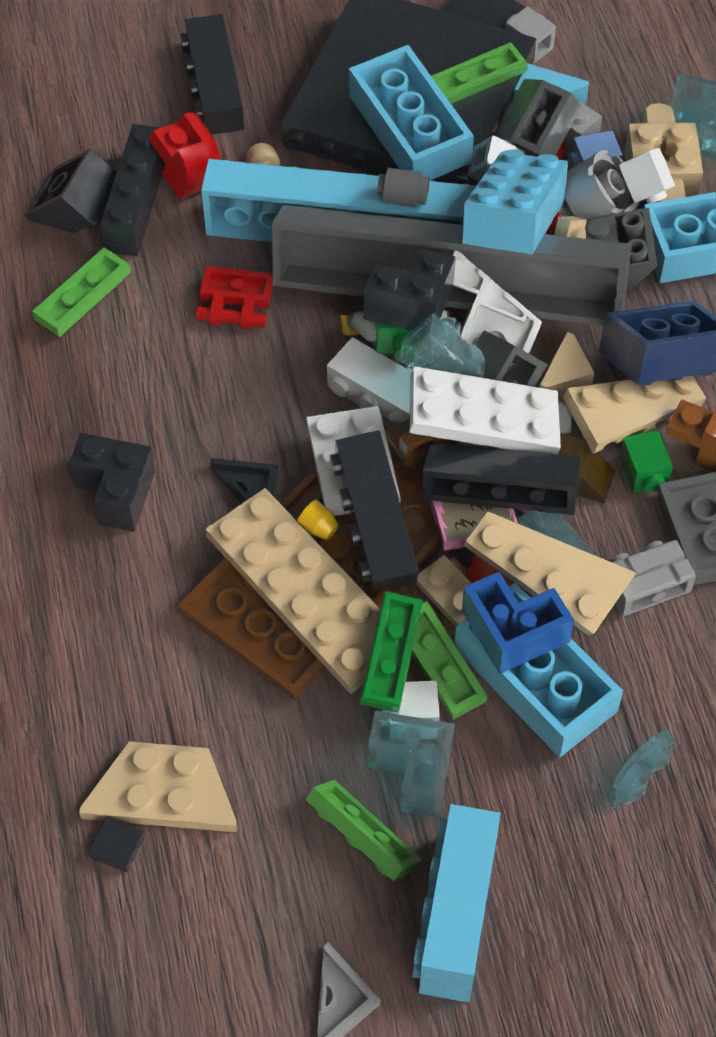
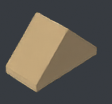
(568, 368)

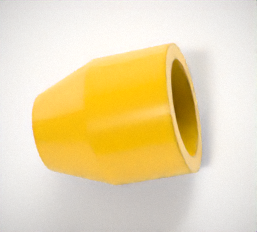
(318, 520)

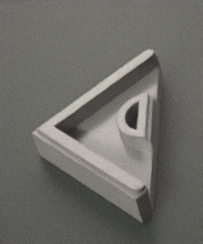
(343, 996)

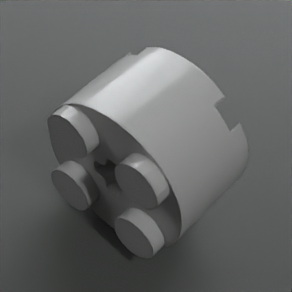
(598, 188)

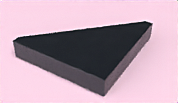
(245, 478)

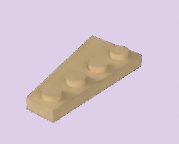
(622, 407)
(540, 563)

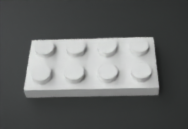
(484, 411)

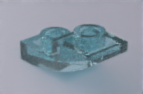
(635, 773)

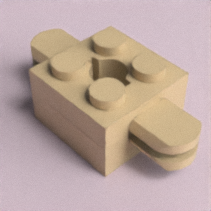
(678, 146)

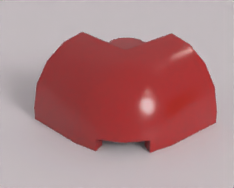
(186, 151)

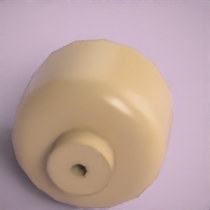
(262, 154)

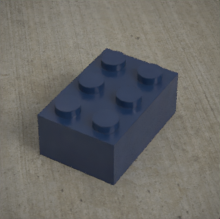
(661, 342)

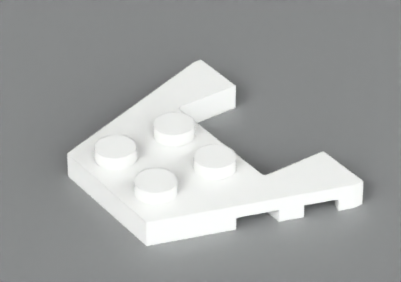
(493, 309)

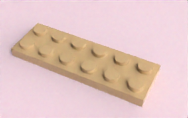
(300, 584)

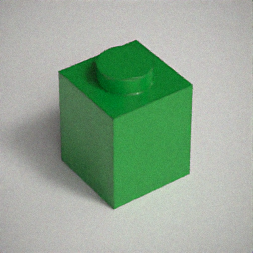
(645, 461)

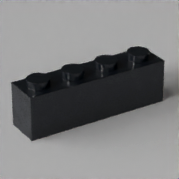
(213, 73)
(132, 193)
(502, 478)
(375, 512)

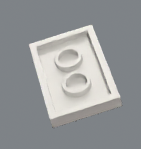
(324, 431)

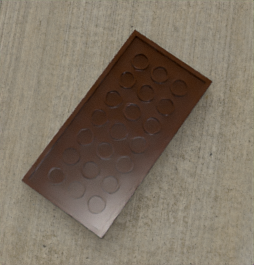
(253, 632)

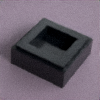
(116, 844)

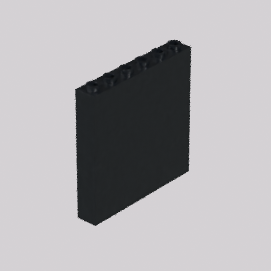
(328, 121)

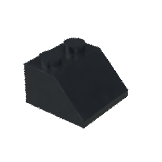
(74, 193)

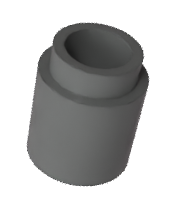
(403, 187)

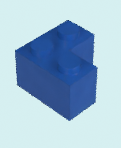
(511, 629)

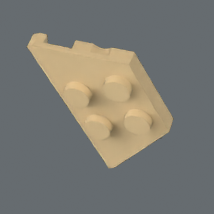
(162, 789)

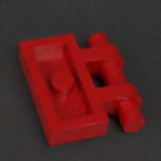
(235, 288)

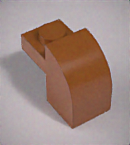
(698, 428)

